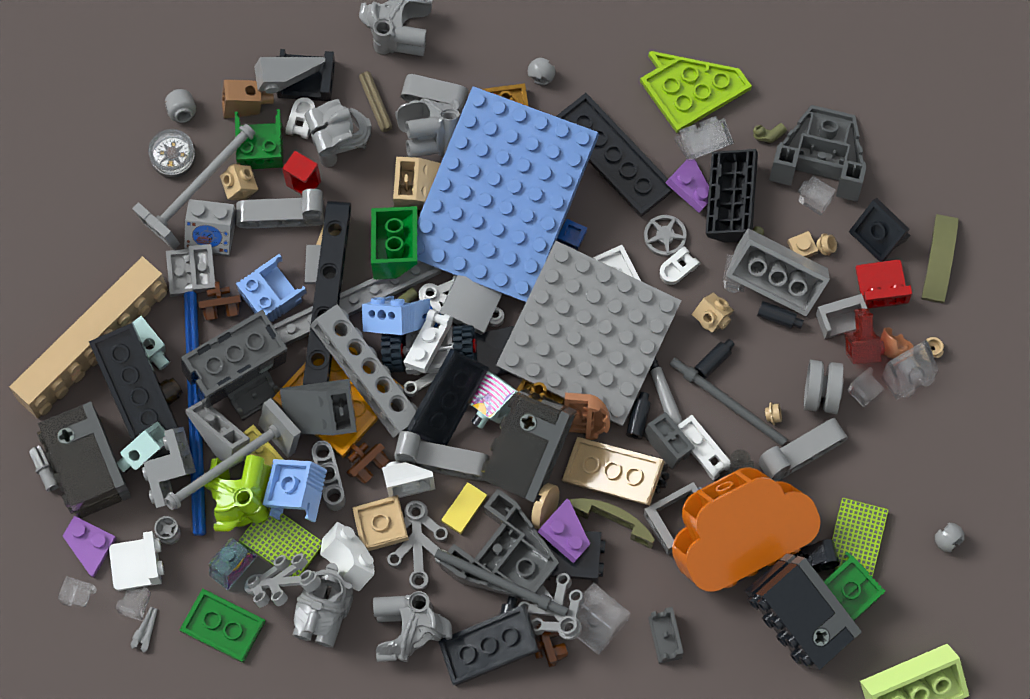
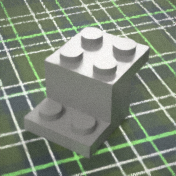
(163, 469)

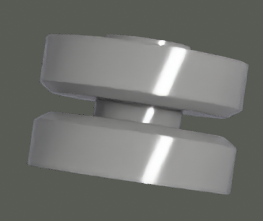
(826, 387)

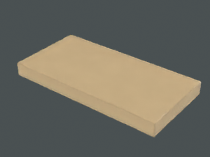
(613, 471)

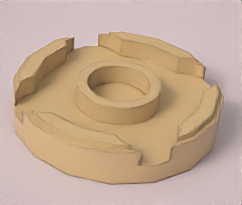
(546, 506)

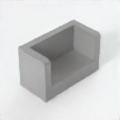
(839, 316)

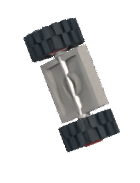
(395, 351)

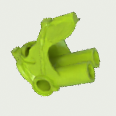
(240, 500)

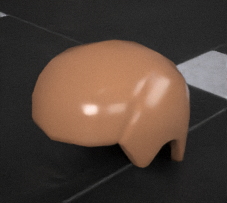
(894, 345)

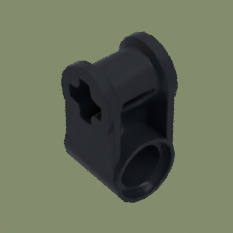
(820, 555)

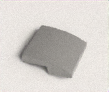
(190, 270)
(470, 303)

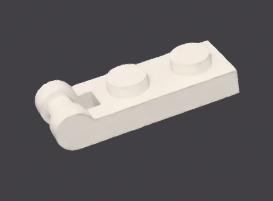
(428, 341)
(705, 447)

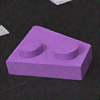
(690, 185)
(565, 532)
(88, 544)

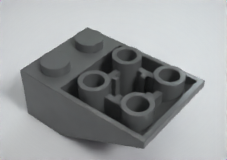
(321, 407)

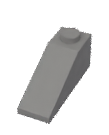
(280, 72)
(217, 431)

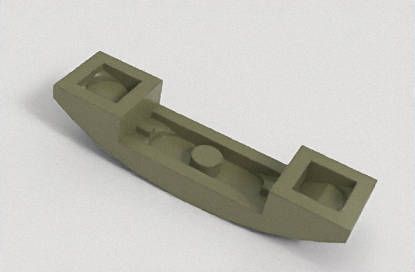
(940, 258)
(639, 532)

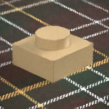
(803, 245)

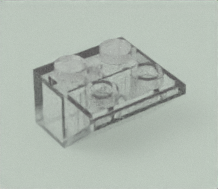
(705, 139)

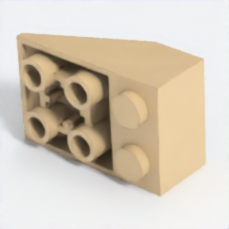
(413, 181)

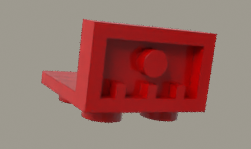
(883, 284)

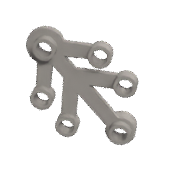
(417, 540)
(259, 583)
(563, 622)

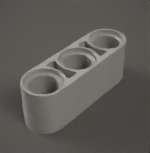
(421, 87)
(334, 485)

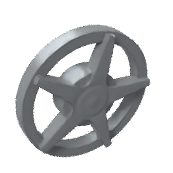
(665, 235)

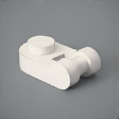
(298, 111)
(672, 272)

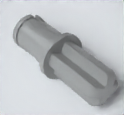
(43, 468)

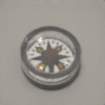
(171, 153)

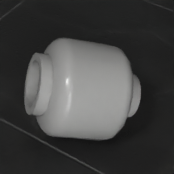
(180, 105)

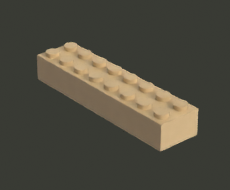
(72, 354)

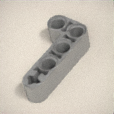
(282, 212)
(439, 457)
(783, 461)

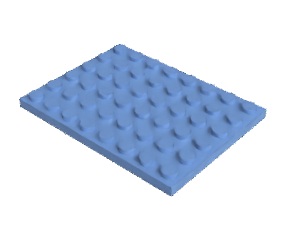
(502, 193)

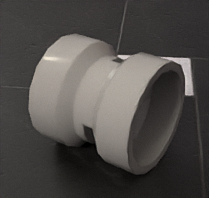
(169, 526)

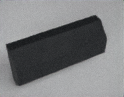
(731, 194)

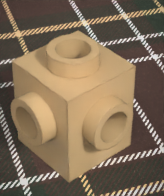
(238, 182)
(713, 312)

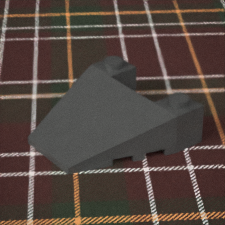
(826, 146)
(512, 552)

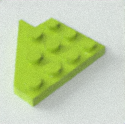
(691, 88)

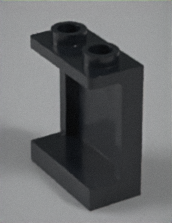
(316, 86)
(587, 565)

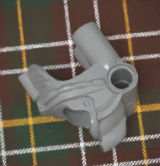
(387, 26)
(430, 124)
(338, 134)
(322, 616)
(417, 625)

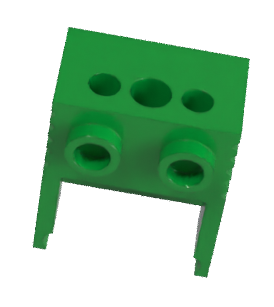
(265, 148)
(854, 587)

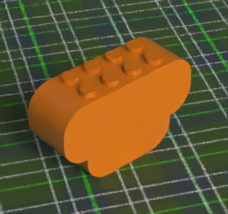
(741, 527)

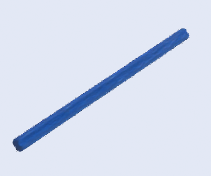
(195, 437)

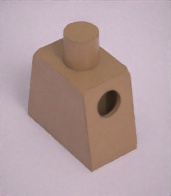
(243, 98)

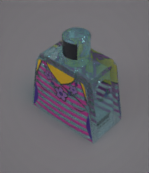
(230, 563)

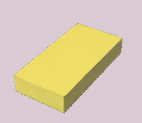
(464, 508)

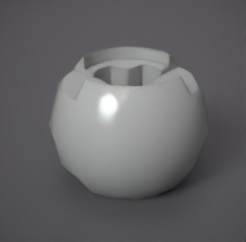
(541, 71)
(949, 537)

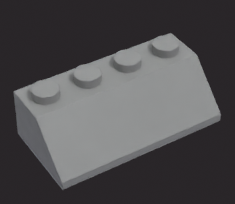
(777, 272)

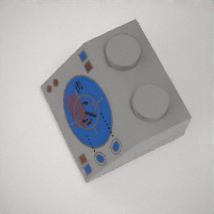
(210, 224)

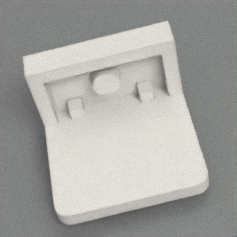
(136, 563)

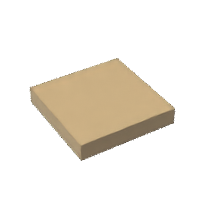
(380, 523)

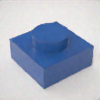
(572, 234)

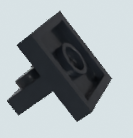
(879, 230)

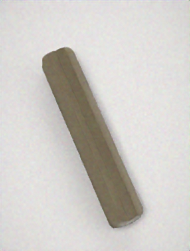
(375, 101)

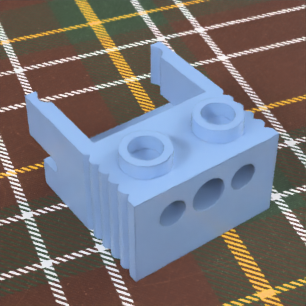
(269, 290)
(393, 315)
(294, 486)

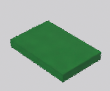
(222, 625)

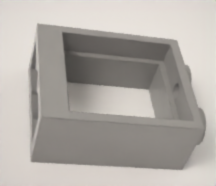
(655, 521)

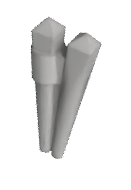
(144, 633)

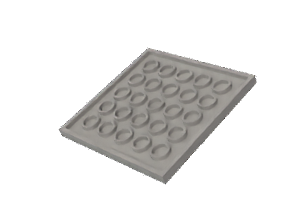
(588, 331)

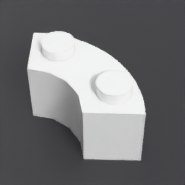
(349, 554)

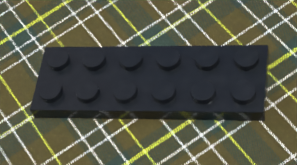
(619, 158)
(133, 382)

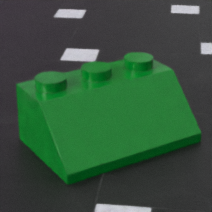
(393, 241)

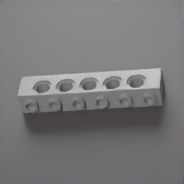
(352, 365)

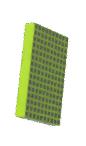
(859, 532)
(280, 538)

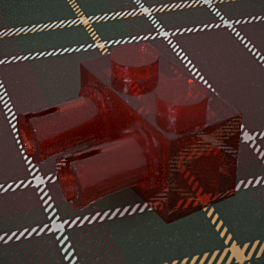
(863, 343)

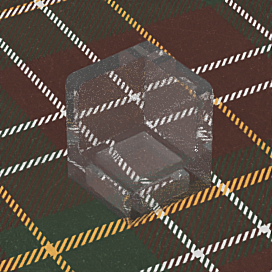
(865, 387)
(76, 592)
(134, 603)

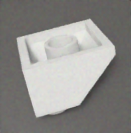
(407, 479)

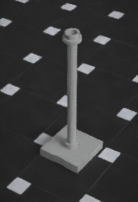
(159, 223)
(276, 428)

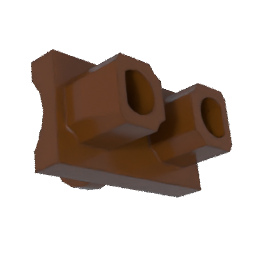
(210, 306)
(359, 469)
(552, 653)

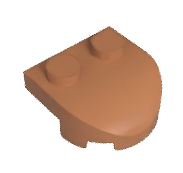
(591, 414)

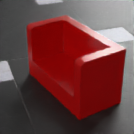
(301, 173)

